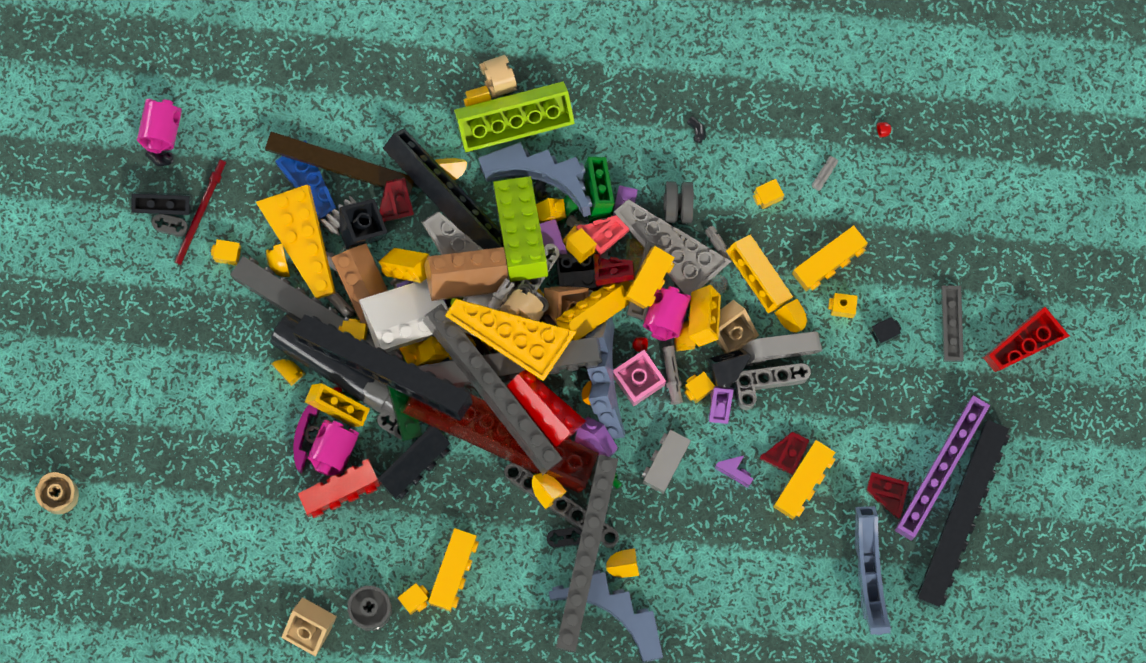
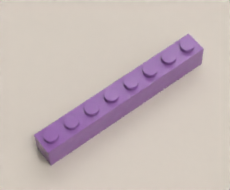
(942, 468)

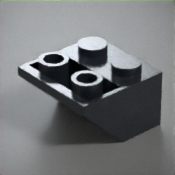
(576, 274)

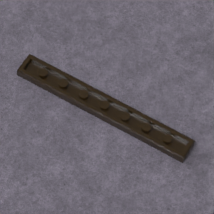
(333, 161)

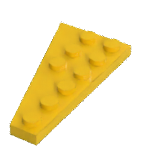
(298, 229)

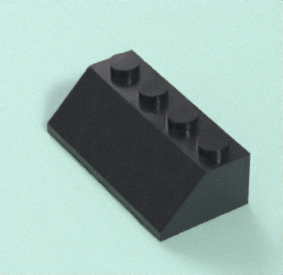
(414, 463)

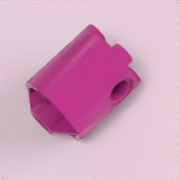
(159, 125)
(667, 313)
(332, 448)

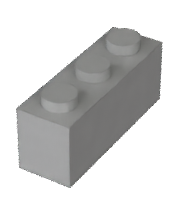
(665, 461)

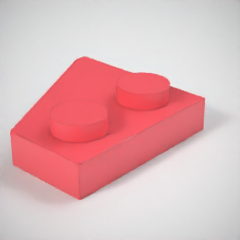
(605, 232)

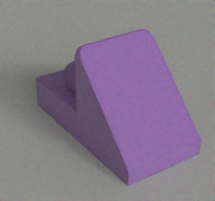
(720, 404)
(729, 468)

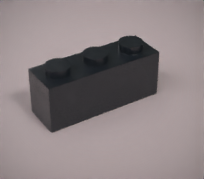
(161, 203)

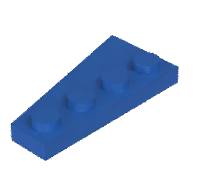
(305, 174)

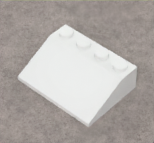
(398, 315)

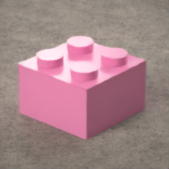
(638, 378)

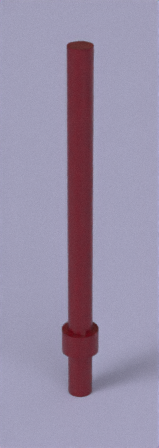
(215, 179)

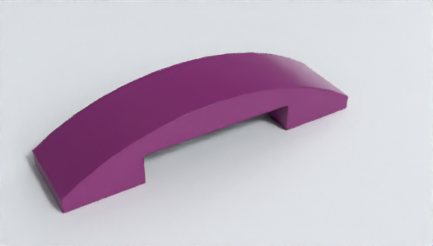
(299, 455)

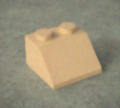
(735, 327)
(308, 626)

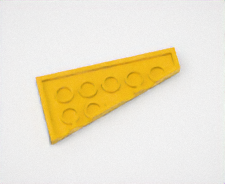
(523, 340)

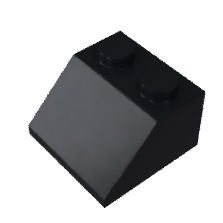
(361, 223)
(727, 367)

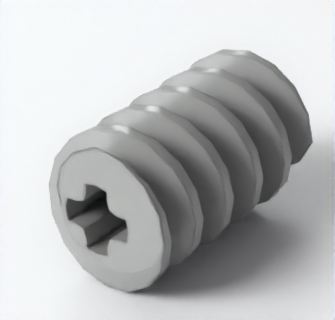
(333, 222)

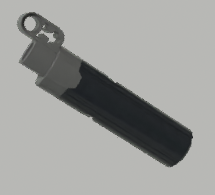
(355, 383)

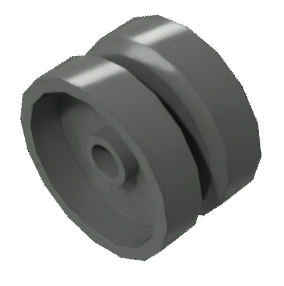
(677, 202)
(366, 597)

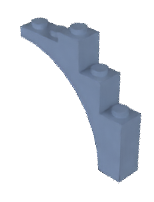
(517, 162)
(603, 393)
(869, 570)
(639, 625)

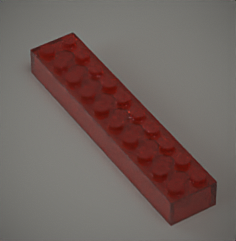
(486, 431)

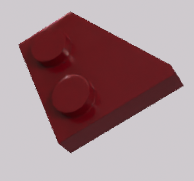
(395, 200)
(612, 270)
(786, 453)
(888, 492)

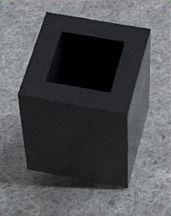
(885, 331)

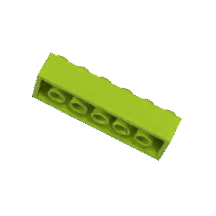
(514, 116)
(520, 229)

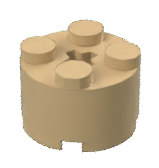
(498, 76)
(523, 305)
(47, 489)

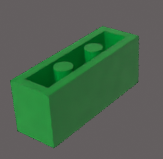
(598, 186)

